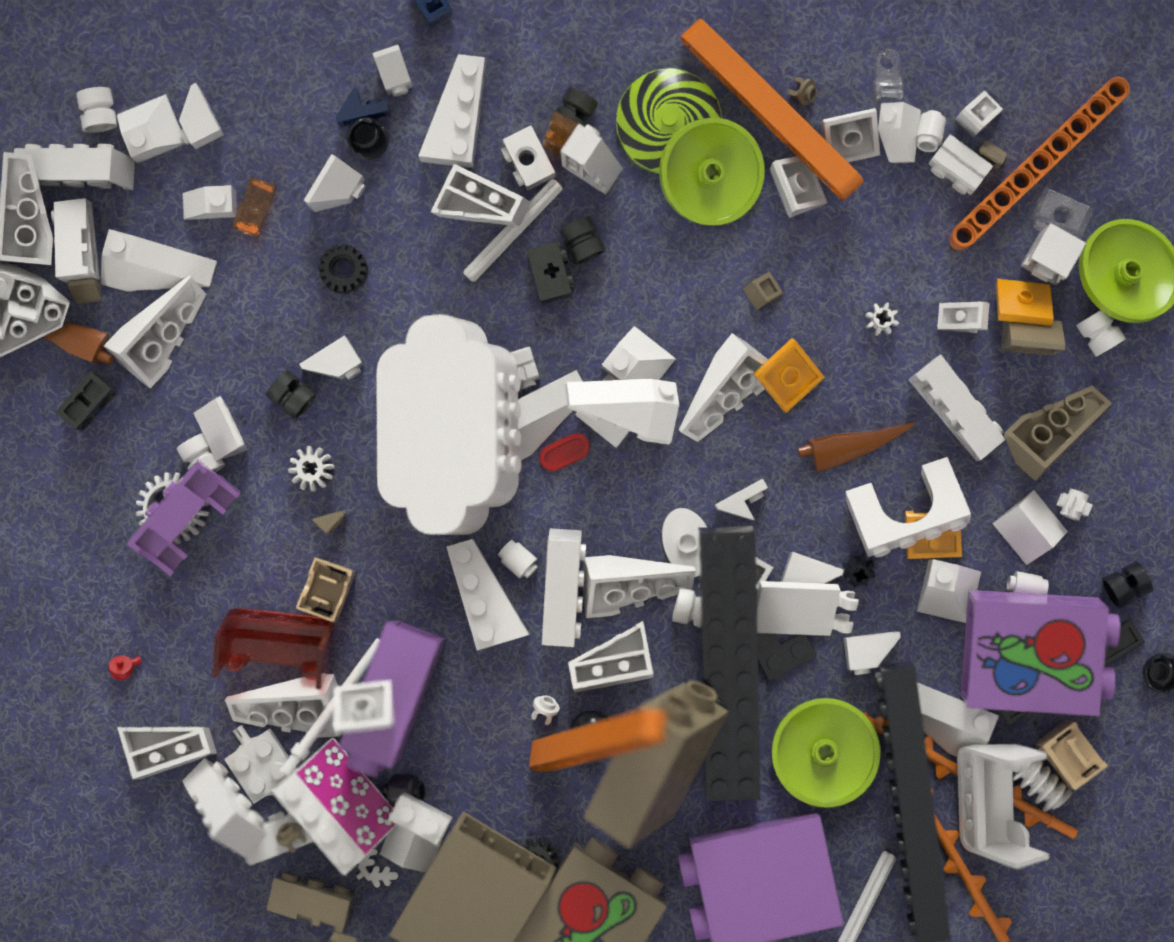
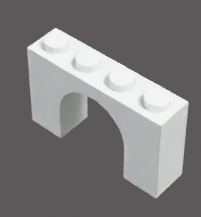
(882, 534)

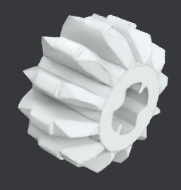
(313, 458)

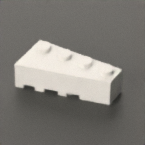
(81, 164)
(957, 408)
(485, 602)

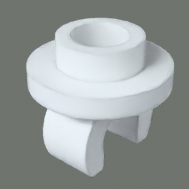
(545, 705)

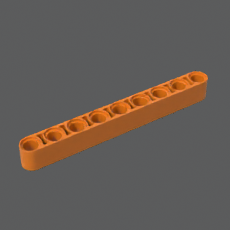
(772, 109)
(1045, 153)
(598, 740)

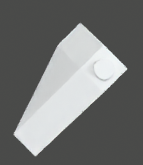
(141, 264)
(723, 387)
(543, 413)
(286, 705)

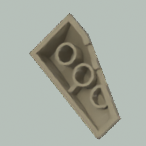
(1047, 434)

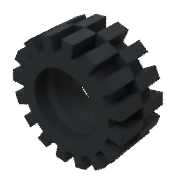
(359, 269)

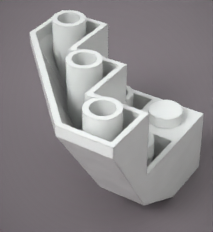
(27, 307)

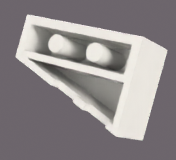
(74, 240)
(164, 748)

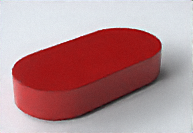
(564, 452)

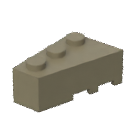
(311, 901)

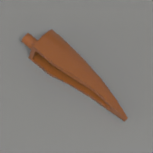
(82, 342)
(844, 447)

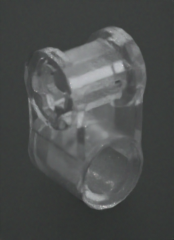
(887, 82)

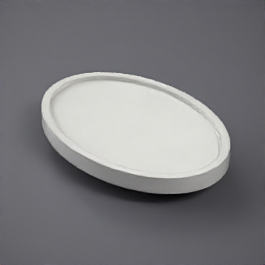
(682, 538)

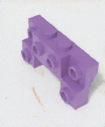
(176, 510)

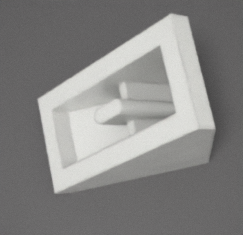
(978, 114)

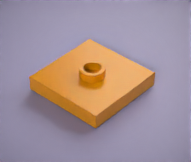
(1024, 302)
(788, 375)

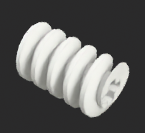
(1044, 785)

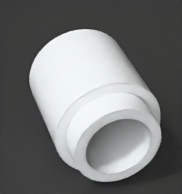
(930, 131)
(518, 559)
(1027, 583)

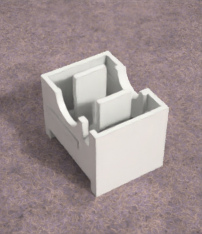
(1053, 254)

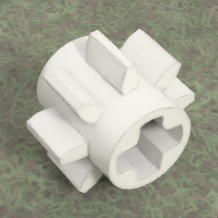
(889, 315)
(1074, 504)

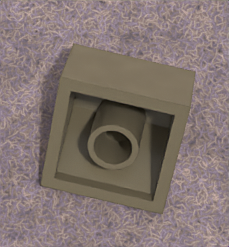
(1033, 338)

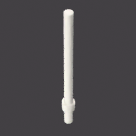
(301, 750)

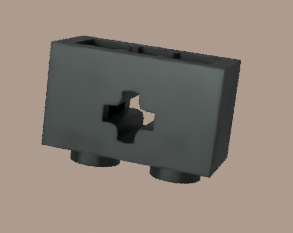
(540, 260)

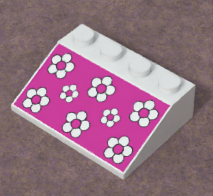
(336, 806)

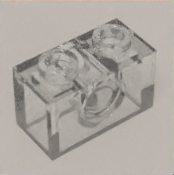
(1076, 213)

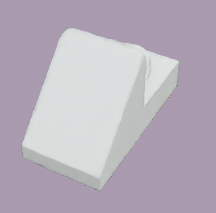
(963, 316)
(736, 503)

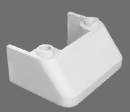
(987, 803)

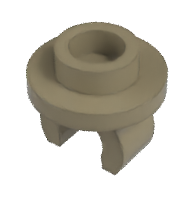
(807, 91)
(288, 834)

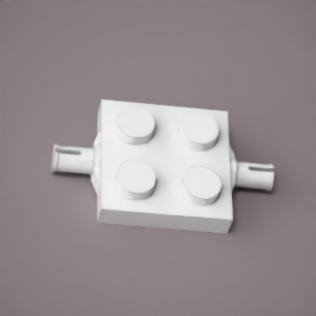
(257, 763)

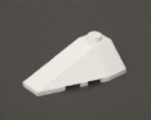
(23, 217)
(150, 336)
(637, 405)
(620, 581)
(953, 723)

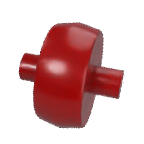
(122, 667)

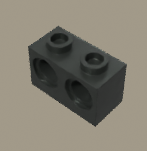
(86, 401)

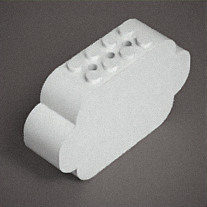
(447, 426)

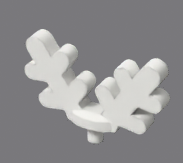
(386, 875)

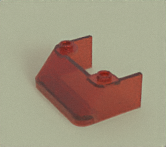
(274, 639)

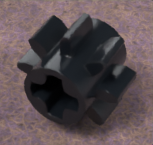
(858, 570)

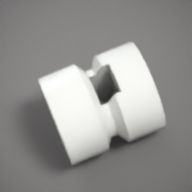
(96, 108)
(1101, 332)
(196, 449)
(687, 608)

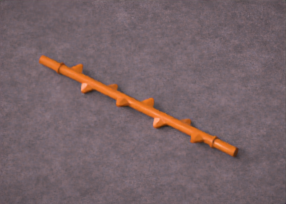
(945, 766)
(972, 882)

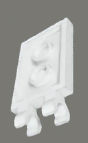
(803, 608)

